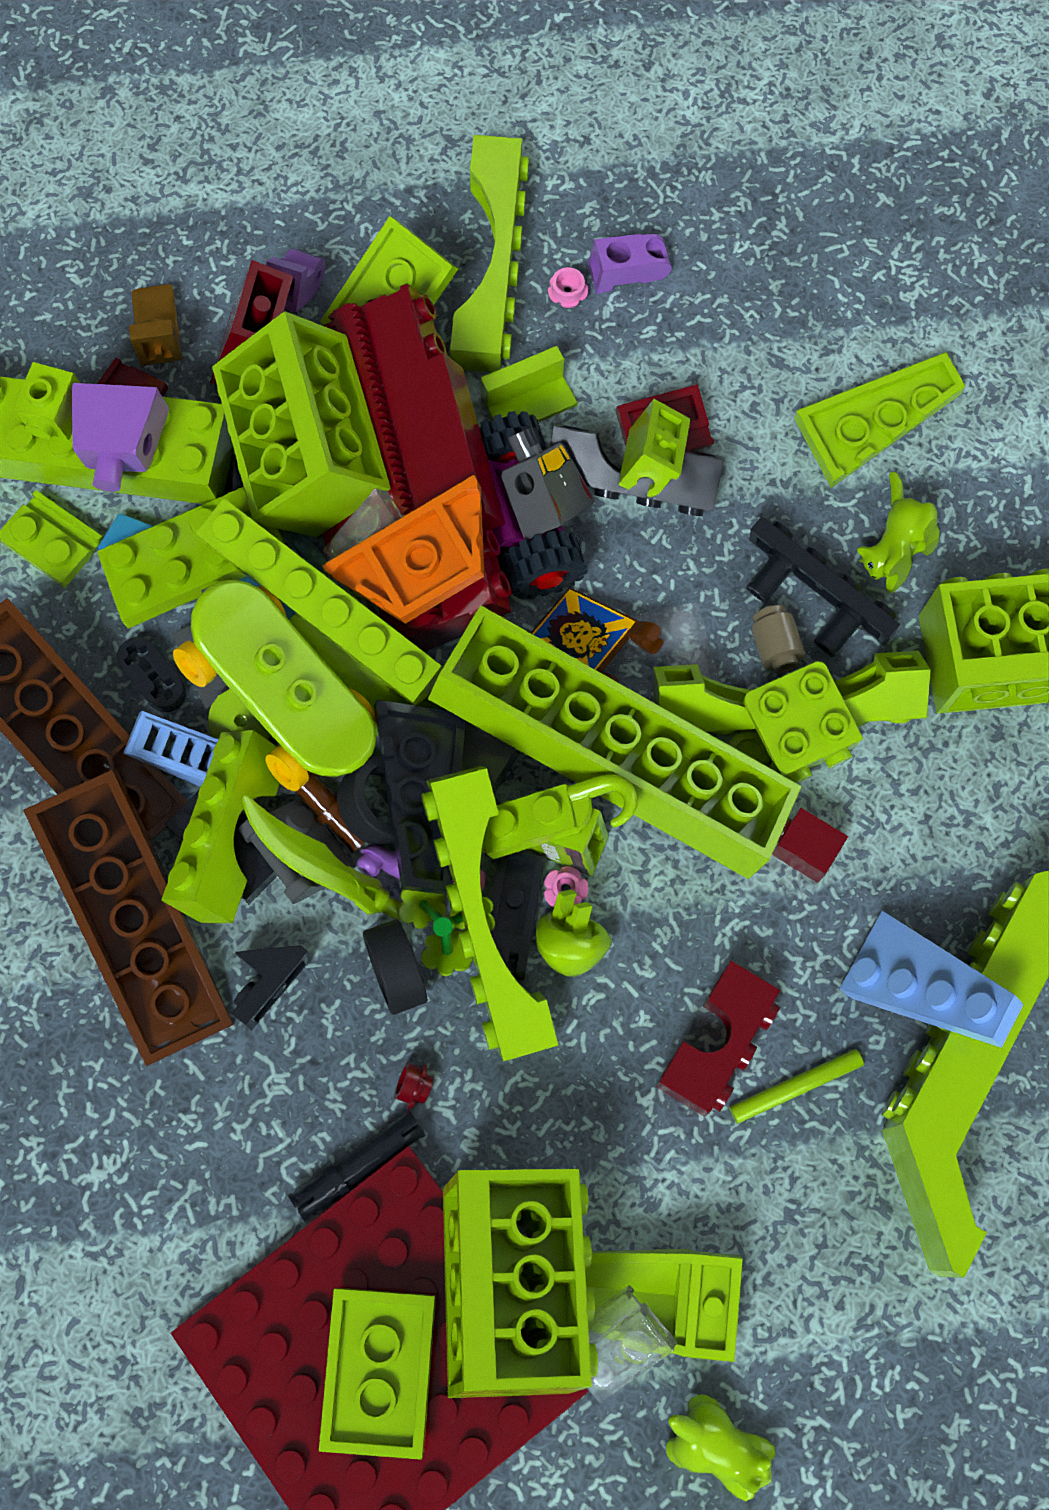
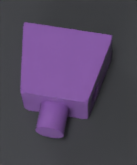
(116, 429)

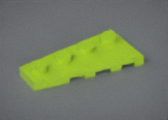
(869, 418)

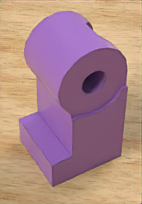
(628, 260)
(306, 273)

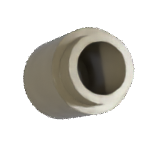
(777, 639)

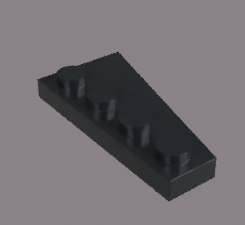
(417, 747)

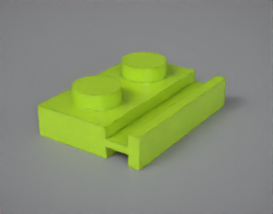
(50, 539)

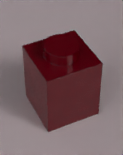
(809, 845)

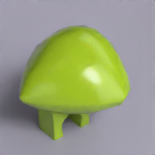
(569, 938)

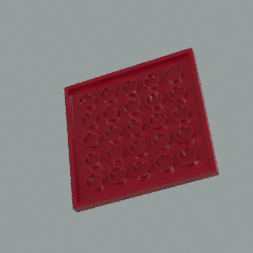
(268, 1345)

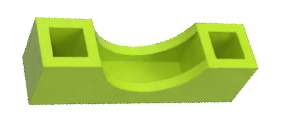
(206, 872)

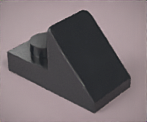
(277, 971)

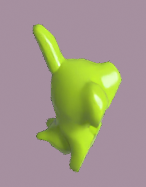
(908, 530)
(713, 1445)

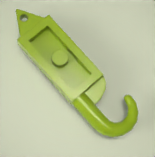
(553, 814)

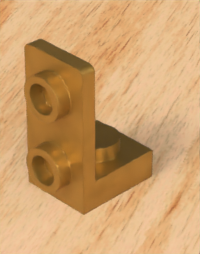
(156, 325)

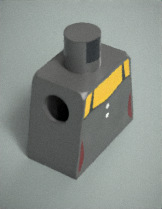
(543, 485)

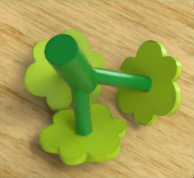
(444, 950)

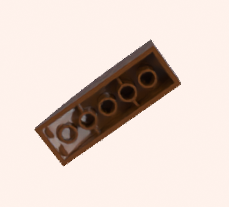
(65, 727)
(116, 897)

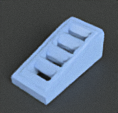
(183, 735)

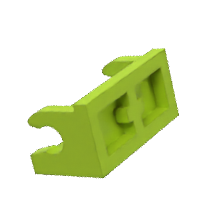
(655, 448)

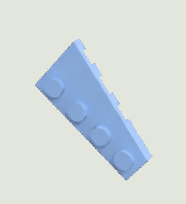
(928, 984)

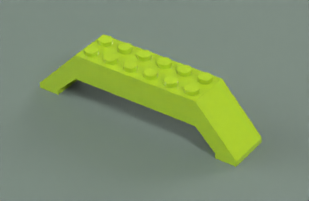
(954, 1078)

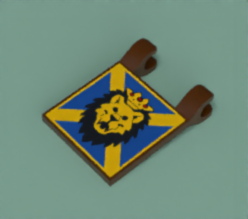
(594, 630)

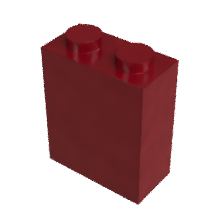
(257, 304)

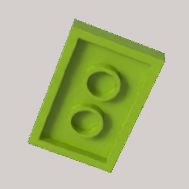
(391, 261)
(378, 1373)

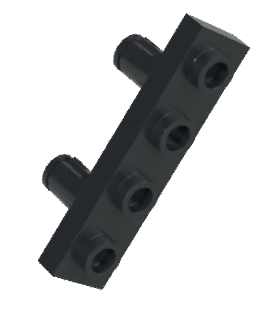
(810, 567)

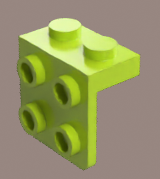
(803, 722)

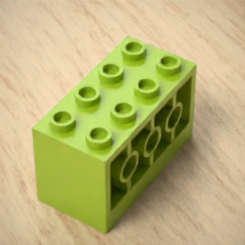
(299, 426)
(988, 642)
(484, 1290)

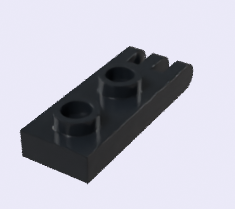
(515, 906)

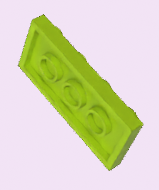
(168, 564)

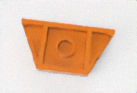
(419, 555)

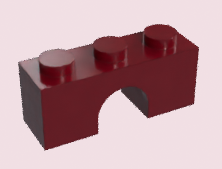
(701, 1077)

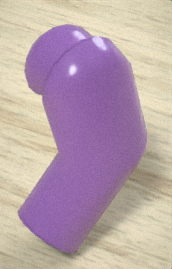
(376, 858)

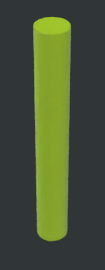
(796, 1086)

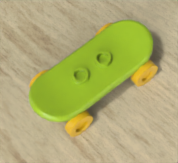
(280, 680)

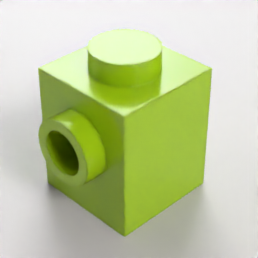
(46, 402)

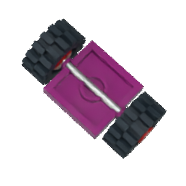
(547, 559)

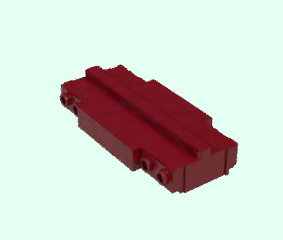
(425, 440)

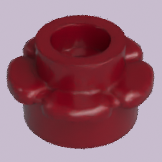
(413, 1085)

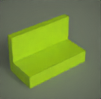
(529, 386)

